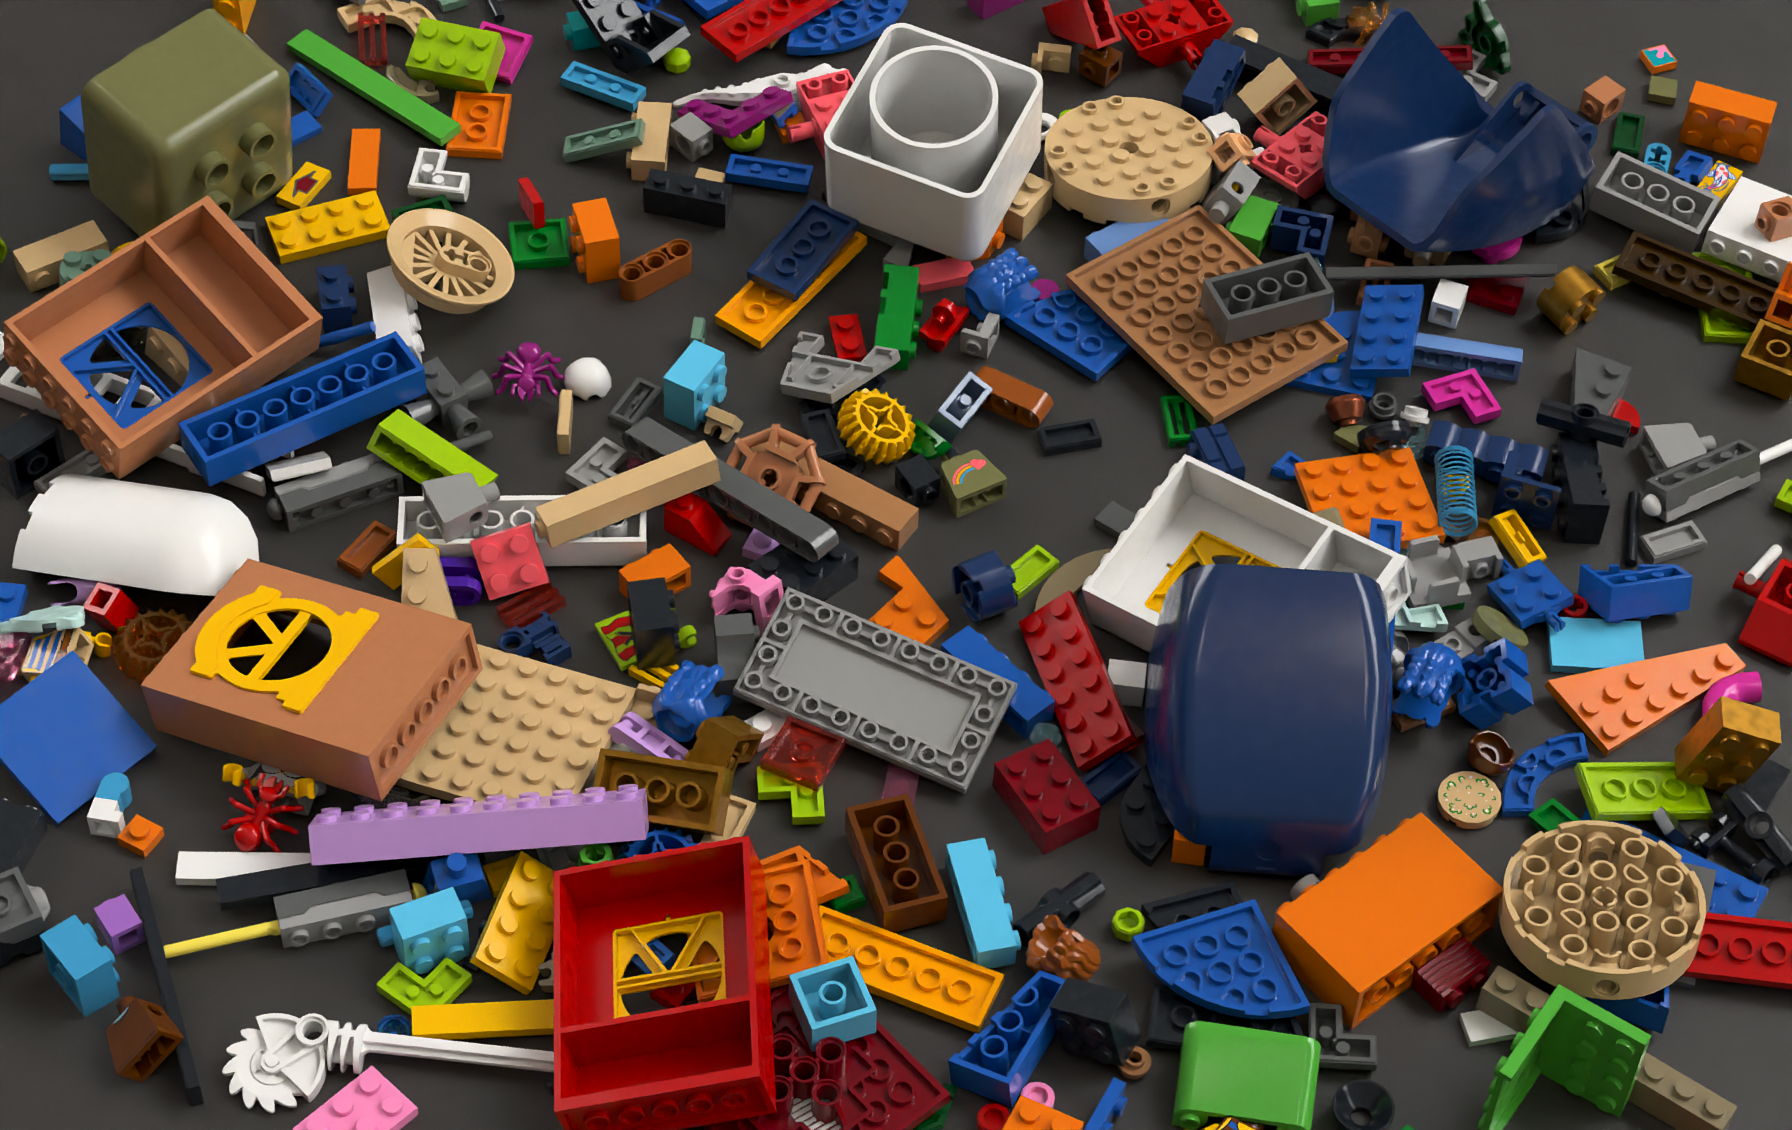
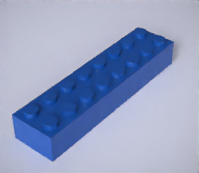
(302, 408)

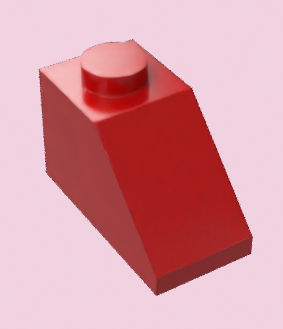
(696, 523)

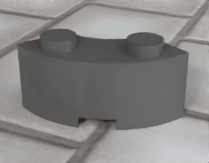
(734, 645)

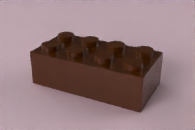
(896, 863)

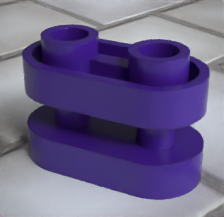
(462, 580)

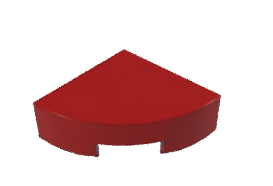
(1627, 412)

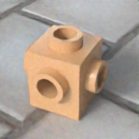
(1229, 149)

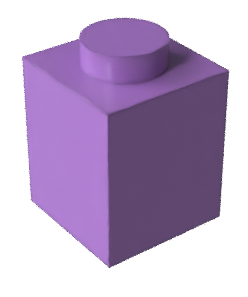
(119, 924)

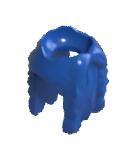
(1001, 285)
(1429, 680)
(690, 699)

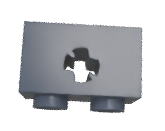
(960, 407)

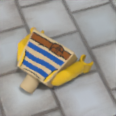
(53, 646)

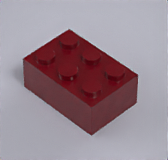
(1046, 796)

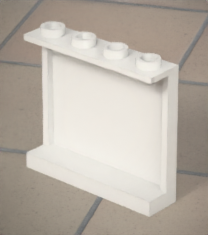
(1738, 241)

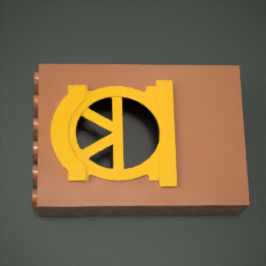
(344, 721)

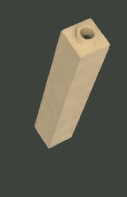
(627, 494)

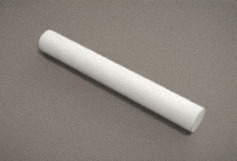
(1762, 564)

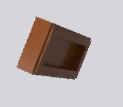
(367, 549)

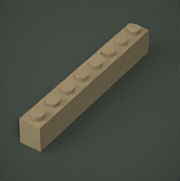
(1657, 1087)

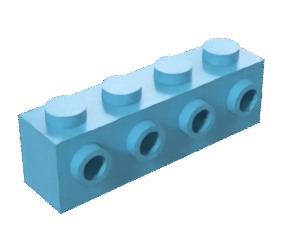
(981, 903)

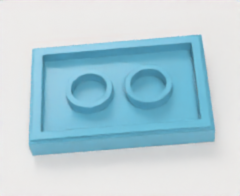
(1593, 644)

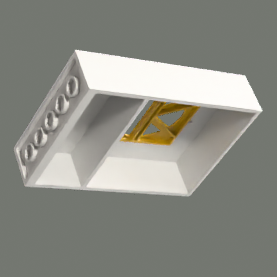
(1211, 515)

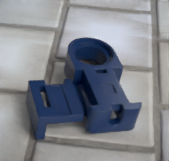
(540, 634)

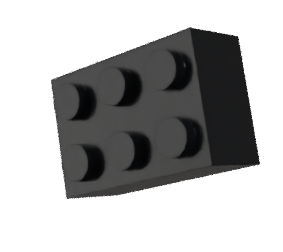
(815, 579)

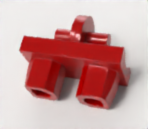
(943, 324)

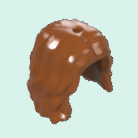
(1062, 951)

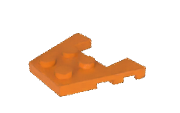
(912, 608)

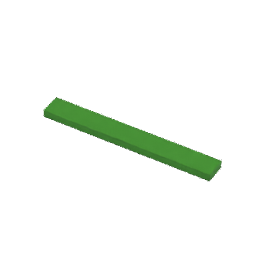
(374, 87)

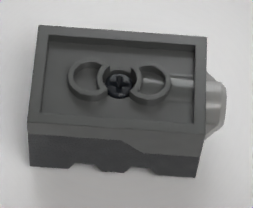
(21, 915)

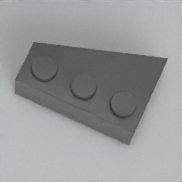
(1597, 381)

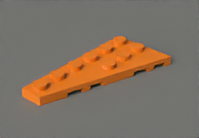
(1633, 697)

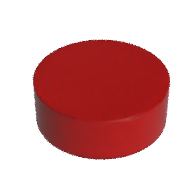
(992, 1117)

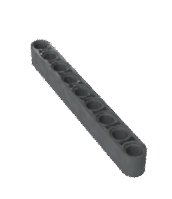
(741, 495)

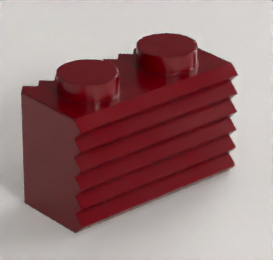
(1451, 974)

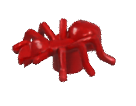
(260, 821)

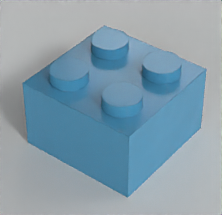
(81, 965)

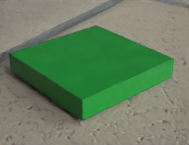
(539, 247)

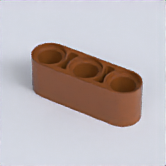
(655, 270)
(1015, 398)

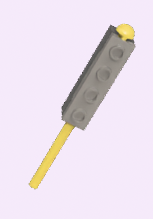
(320, 913)

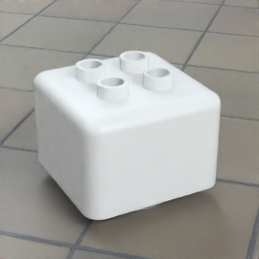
(933, 141)

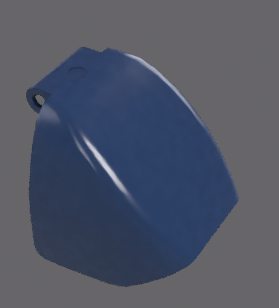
(1437, 161)
(1269, 713)

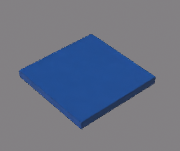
(66, 737)

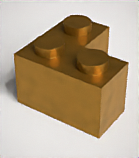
(725, 742)

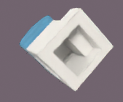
(107, 808)

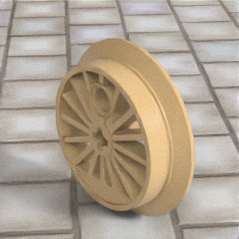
(468, 264)

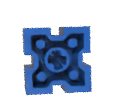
(1494, 684)

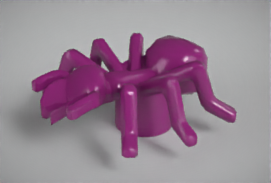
(528, 371)

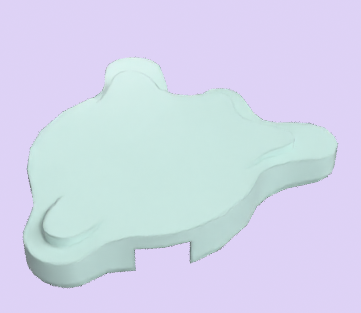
(54, 616)

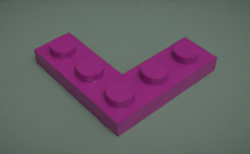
(733, 122)

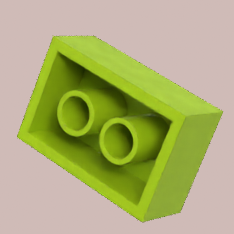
(455, 56)

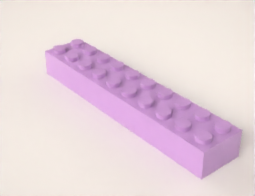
(479, 825)

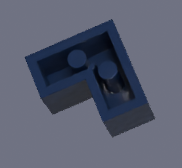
(1301, 232)

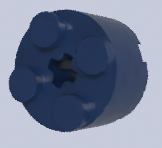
(984, 586)

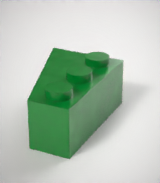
(898, 313)

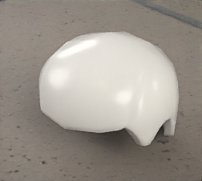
(587, 378)

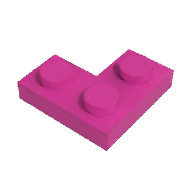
(1464, 389)

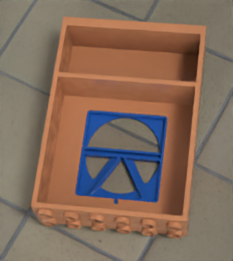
(183, 277)

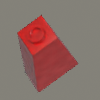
(1083, 22)

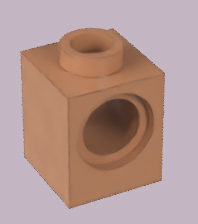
(1602, 99)
(1775, 219)

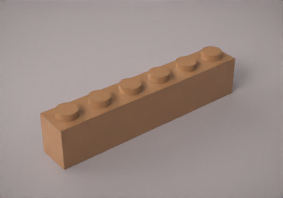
(857, 503)

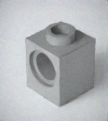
(691, 137)

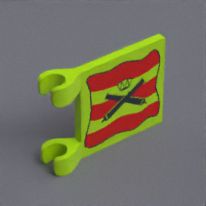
(618, 638)

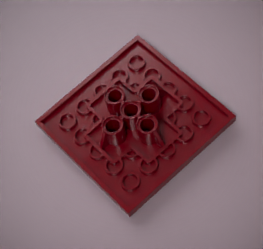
(866, 1079)

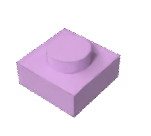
(758, 545)

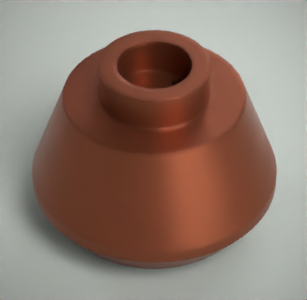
(1346, 409)

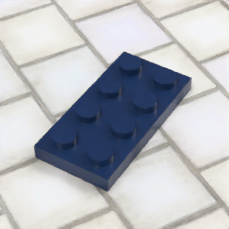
(802, 250)

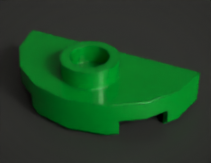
(928, 442)

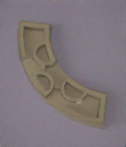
(1070, 577)

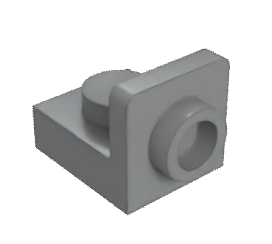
(982, 340)

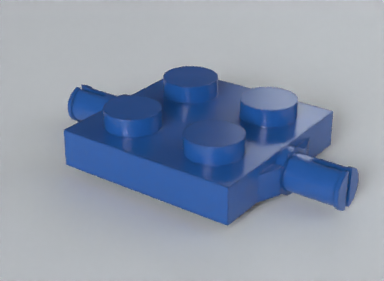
(1531, 595)

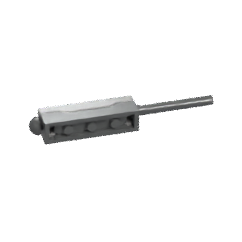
(344, 488)

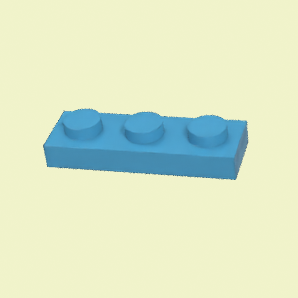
(603, 86)

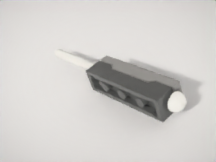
(1707, 478)

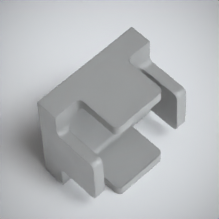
(1436, 573)

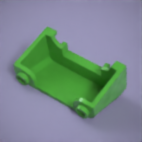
(1245, 1076)

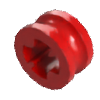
(1581, 606)

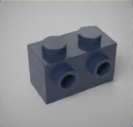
(334, 297)

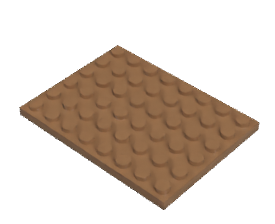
(1152, 300)

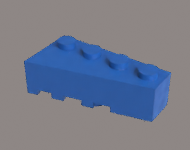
(1011, 1046)

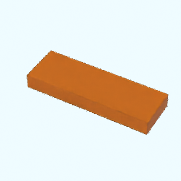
(364, 161)

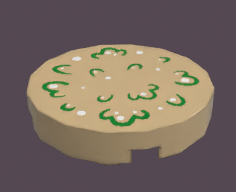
(1468, 800)

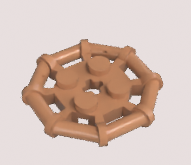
(786, 465)

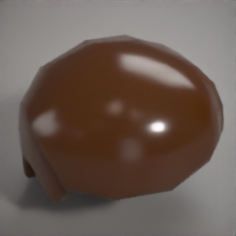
(1490, 753)

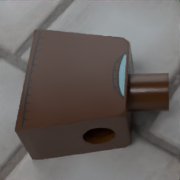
(141, 1038)

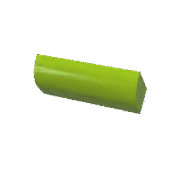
(422, 452)

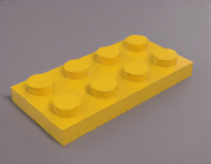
(327, 227)
(519, 925)

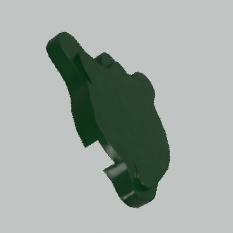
(1486, 37)

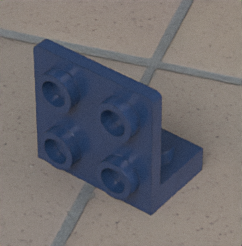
(1531, 499)

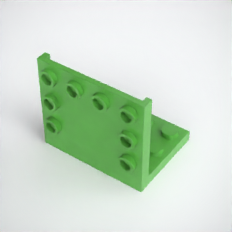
(1574, 1046)

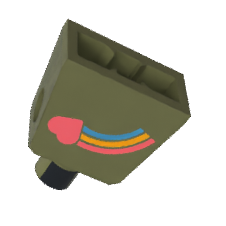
(970, 481)

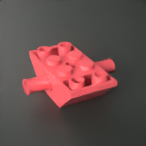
(819, 102)
(1295, 157)

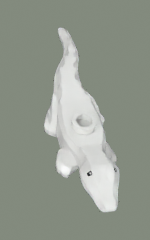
(736, 95)

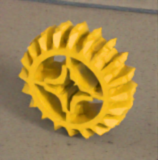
(893, 430)

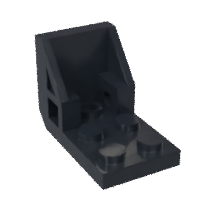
(627, 34)

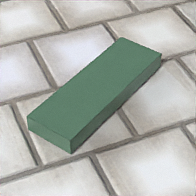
(604, 140)

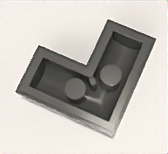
(1340, 1049)

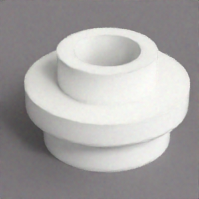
(1415, 415)

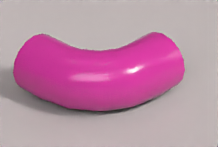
(1740, 686)

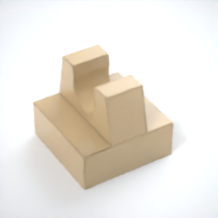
(721, 419)

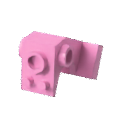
(746, 590)

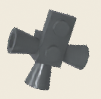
(449, 401)

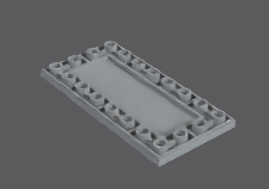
(876, 689)

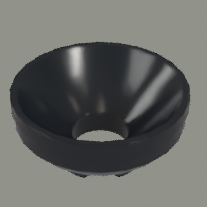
(1384, 436)
(1363, 1097)

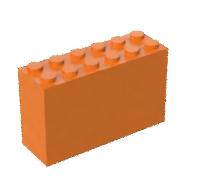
(1385, 917)

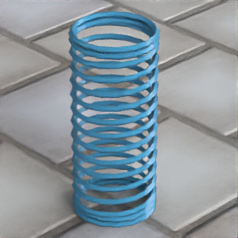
(1455, 510)

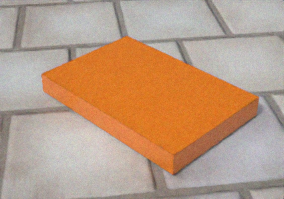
(482, 123)

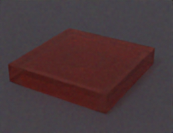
(803, 753)

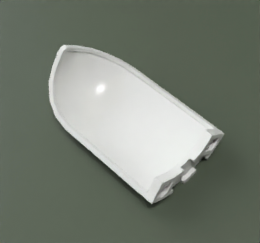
(135, 535)

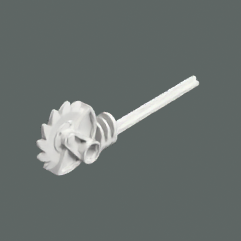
(284, 1064)

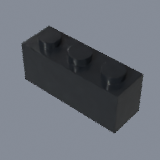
(688, 198)

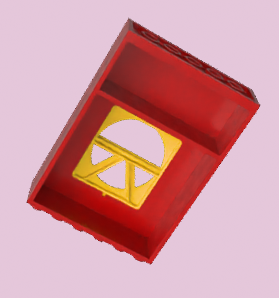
(677, 1062)

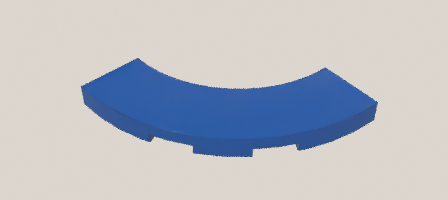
(1536, 767)

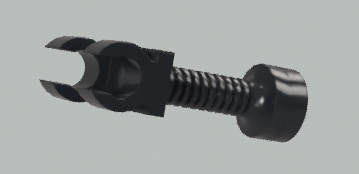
(1725, 829)

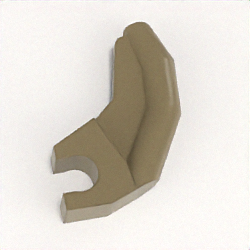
(421, 89)

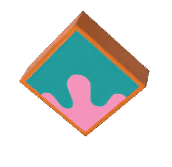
(1658, 59)

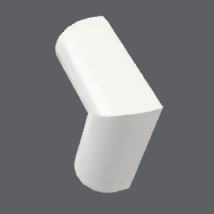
(431, 180)

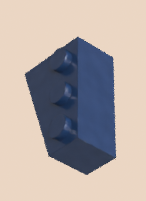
(1213, 80)

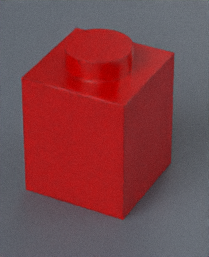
(109, 606)

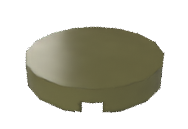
(1496, 625)

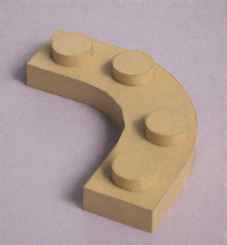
(395, 12)

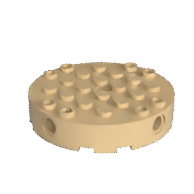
(1128, 160)
(1601, 910)

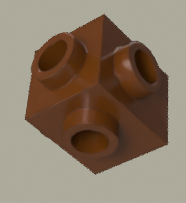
(1100, 64)

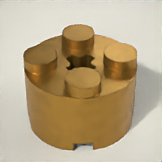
(1570, 299)

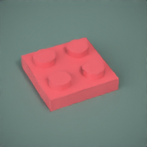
(509, 561)

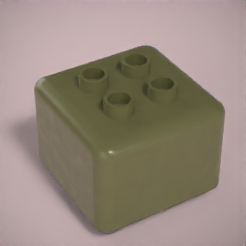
(188, 122)

